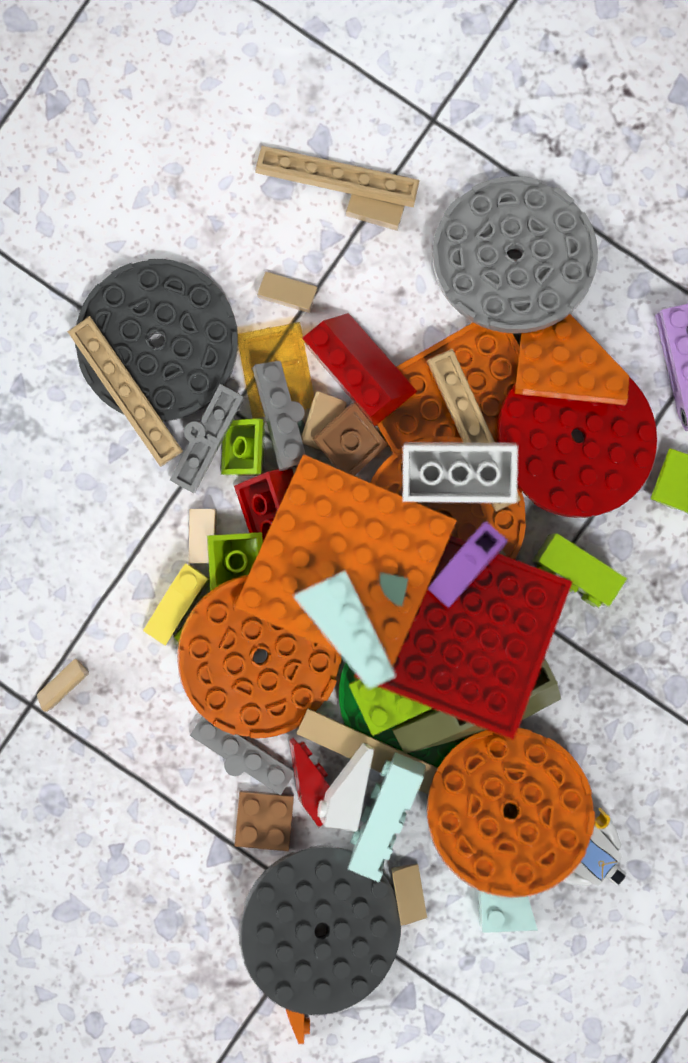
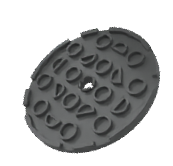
(190, 315)
(279, 925)

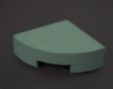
(394, 587)

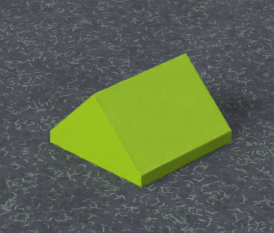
(244, 448)
(231, 556)

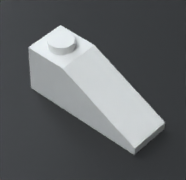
(346, 795)

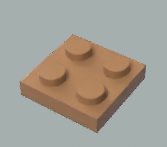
(350, 441)
(264, 820)

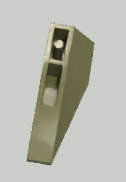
(437, 728)

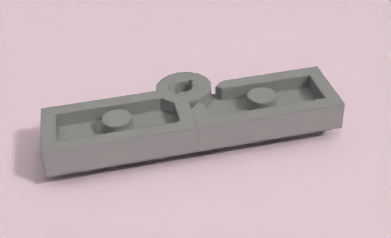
(280, 414)
(206, 438)
(243, 756)

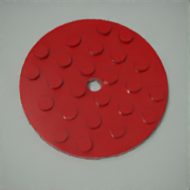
(583, 476)

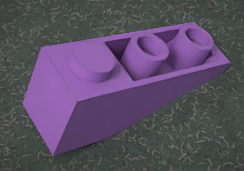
(467, 564)

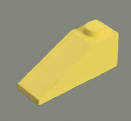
(176, 603)

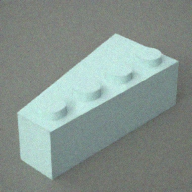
(344, 622)
(385, 816)
(505, 914)

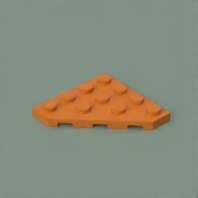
(569, 365)

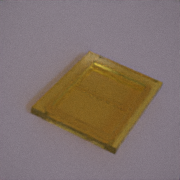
(277, 344)

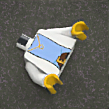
(601, 856)

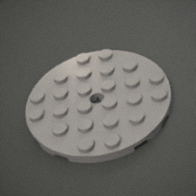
(506, 293)

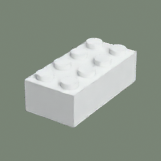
(460, 472)

